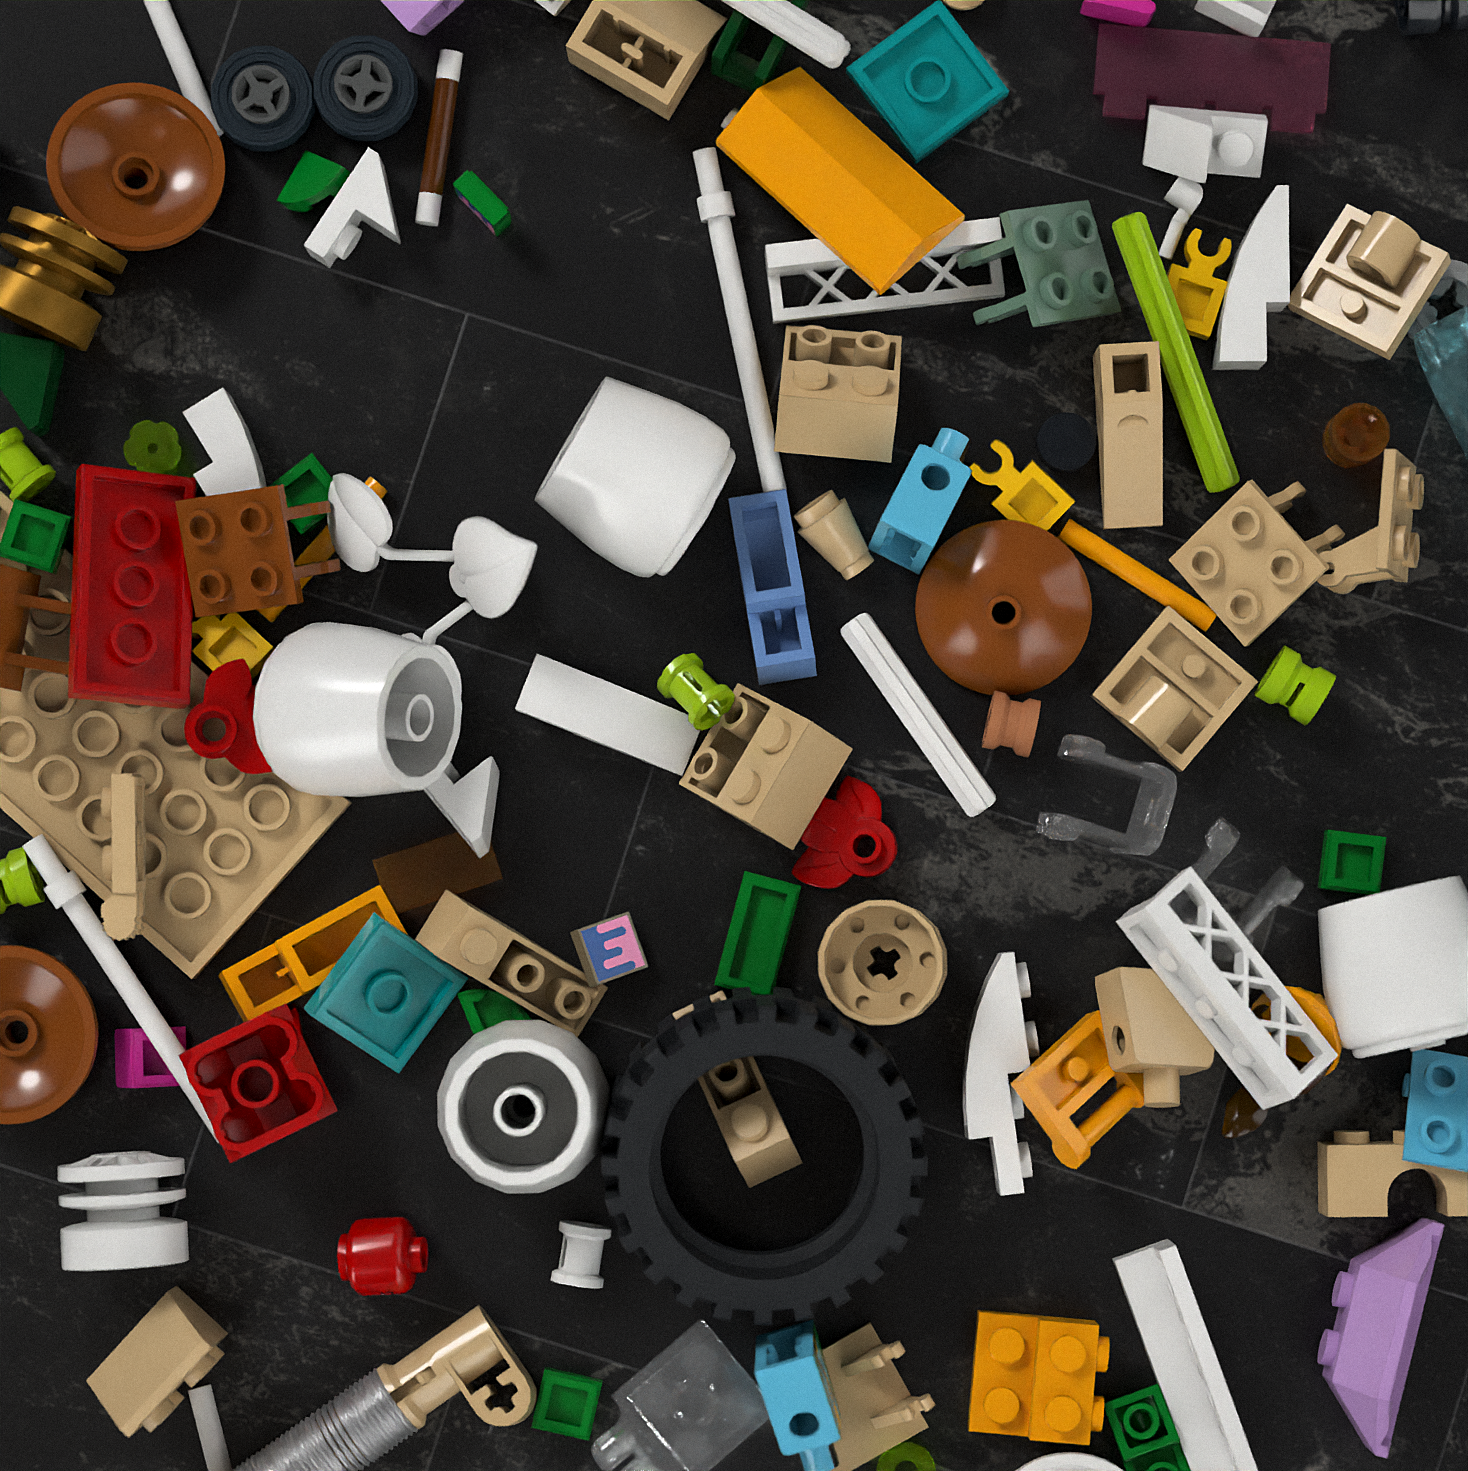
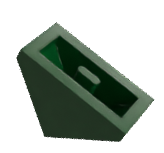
(30, 378)

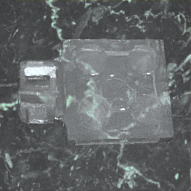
(683, 1408)

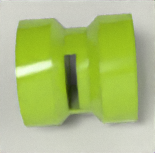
(1282, 680)
(19, 881)

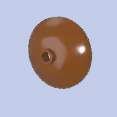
(140, 134)
(1012, 565)
(61, 1037)

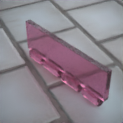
(1213, 69)

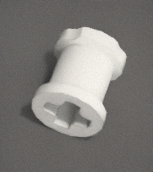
(581, 1254)

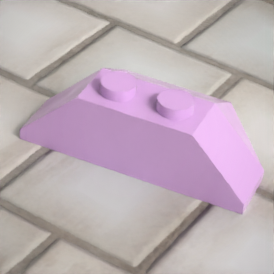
(1377, 1329)

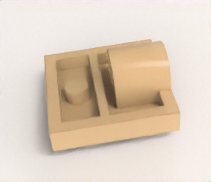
(1369, 280)
(1174, 688)

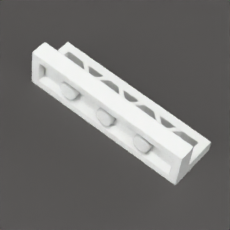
(813, 256)
(1211, 1000)
(1183, 1359)

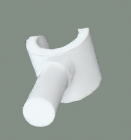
(1186, 197)

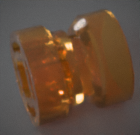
(1364, 430)

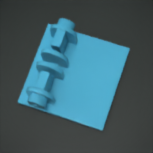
(1437, 1110)

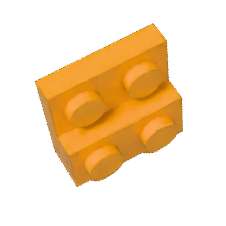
(1037, 1377)

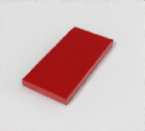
(130, 589)

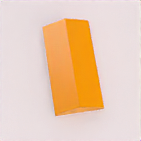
(838, 178)

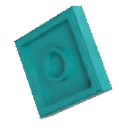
(927, 81)
(385, 993)

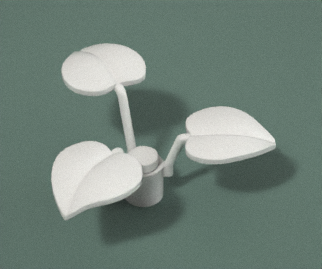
(486, 558)

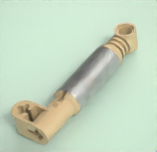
(398, 1398)

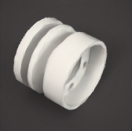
(123, 1213)

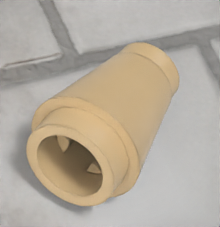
(834, 534)

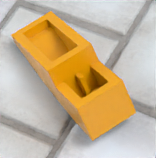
(301, 958)

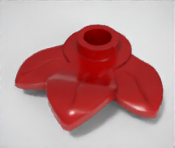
(229, 698)
(835, 834)

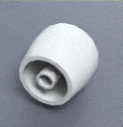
(637, 477)
(356, 711)
(1397, 967)
(481, 1115)

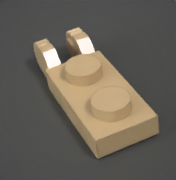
(126, 857)

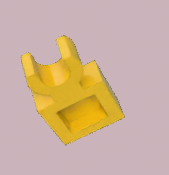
(1195, 288)
(1026, 494)
(229, 641)

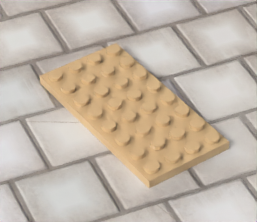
(211, 832)

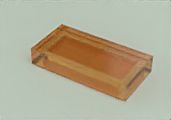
(428, 869)

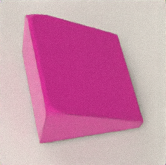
(1127, 12)
(139, 1062)

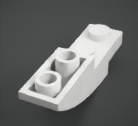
(995, 1047)

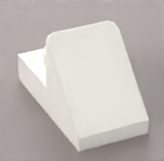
(1204, 142)
(363, 198)
(469, 802)

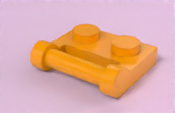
(1066, 1079)

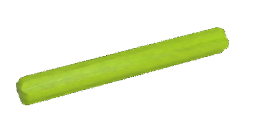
(1176, 352)

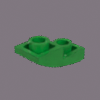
(1145, 1432)

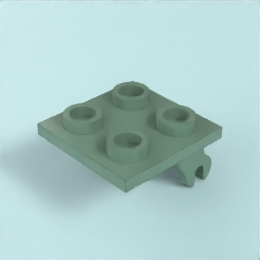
(1058, 263)

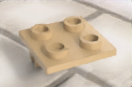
(1388, 548)
(1252, 560)
(871, 1397)

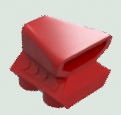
(258, 1082)

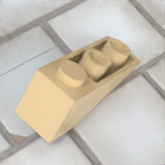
(1130, 433)
(509, 963)
(747, 1116)

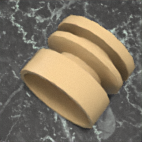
(849, 954)

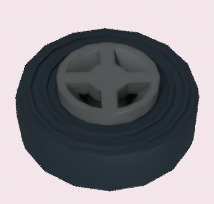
(367, 67)
(251, 80)

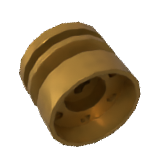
(52, 275)

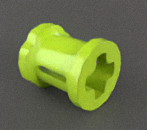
(21, 468)
(695, 691)

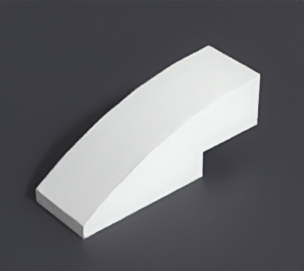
(1255, 286)
(228, 445)
(607, 714)

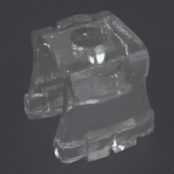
(1149, 812)
(1280, 889)

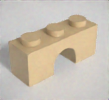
(1358, 1175)

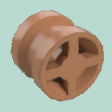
(1011, 724)

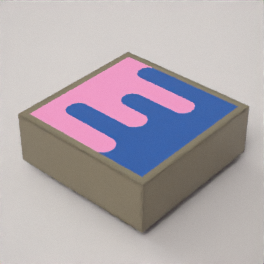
(609, 949)

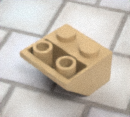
(646, 47)
(838, 393)
(766, 766)
(163, 1351)

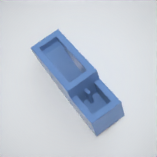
(772, 587)

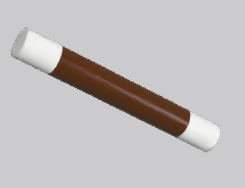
(439, 137)

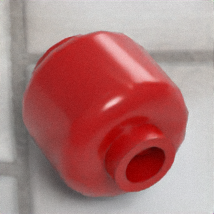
(381, 1256)

